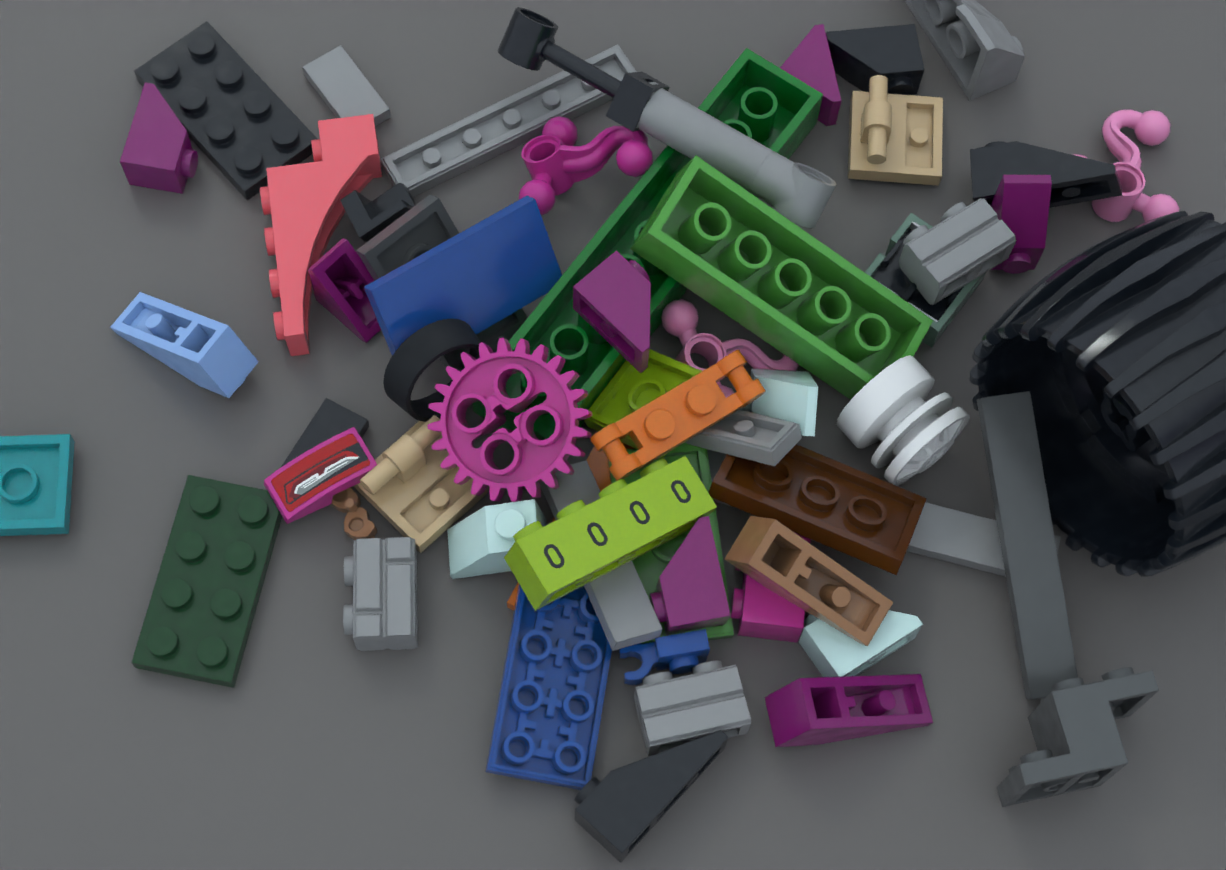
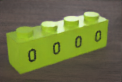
(607, 532)

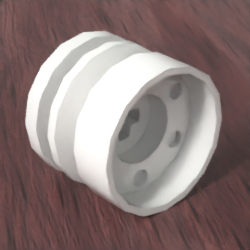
(895, 412)

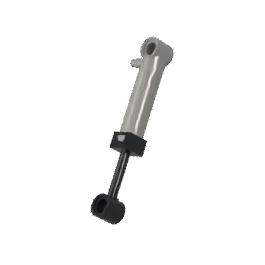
(647, 106)

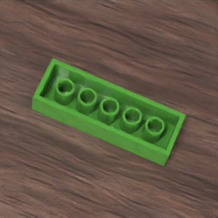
(778, 280)

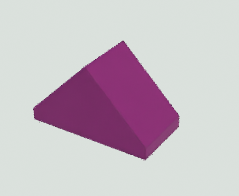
(814, 66)
(339, 287)

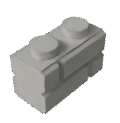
(955, 250)
(383, 594)
(691, 706)

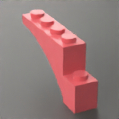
(307, 211)

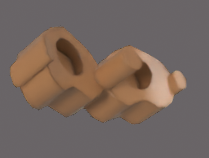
(357, 520)

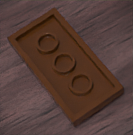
(825, 503)

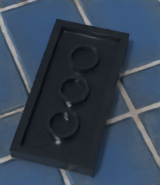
(227, 109)

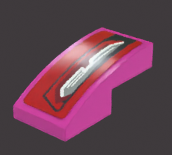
(319, 474)

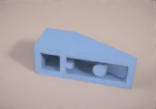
(187, 343)

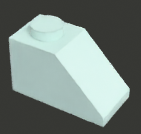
(787, 397)
(485, 537)
(842, 656)

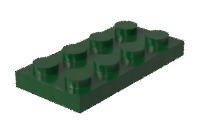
(209, 582)

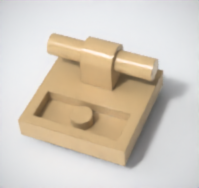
(895, 136)
(414, 488)

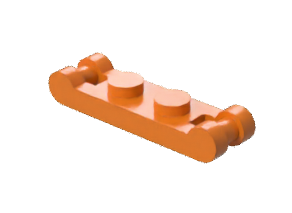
(677, 415)

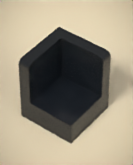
(374, 216)

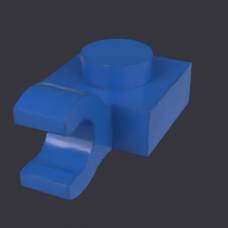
(671, 652)

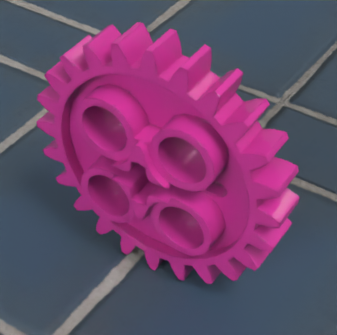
(486, 382)

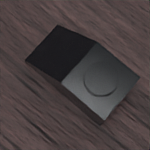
(878, 51)

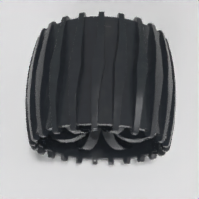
(1126, 391)

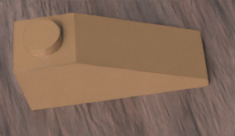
(808, 578)

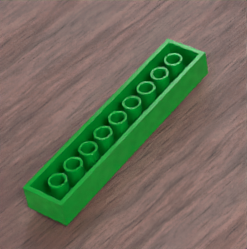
(750, 98)

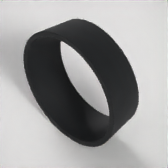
(417, 354)

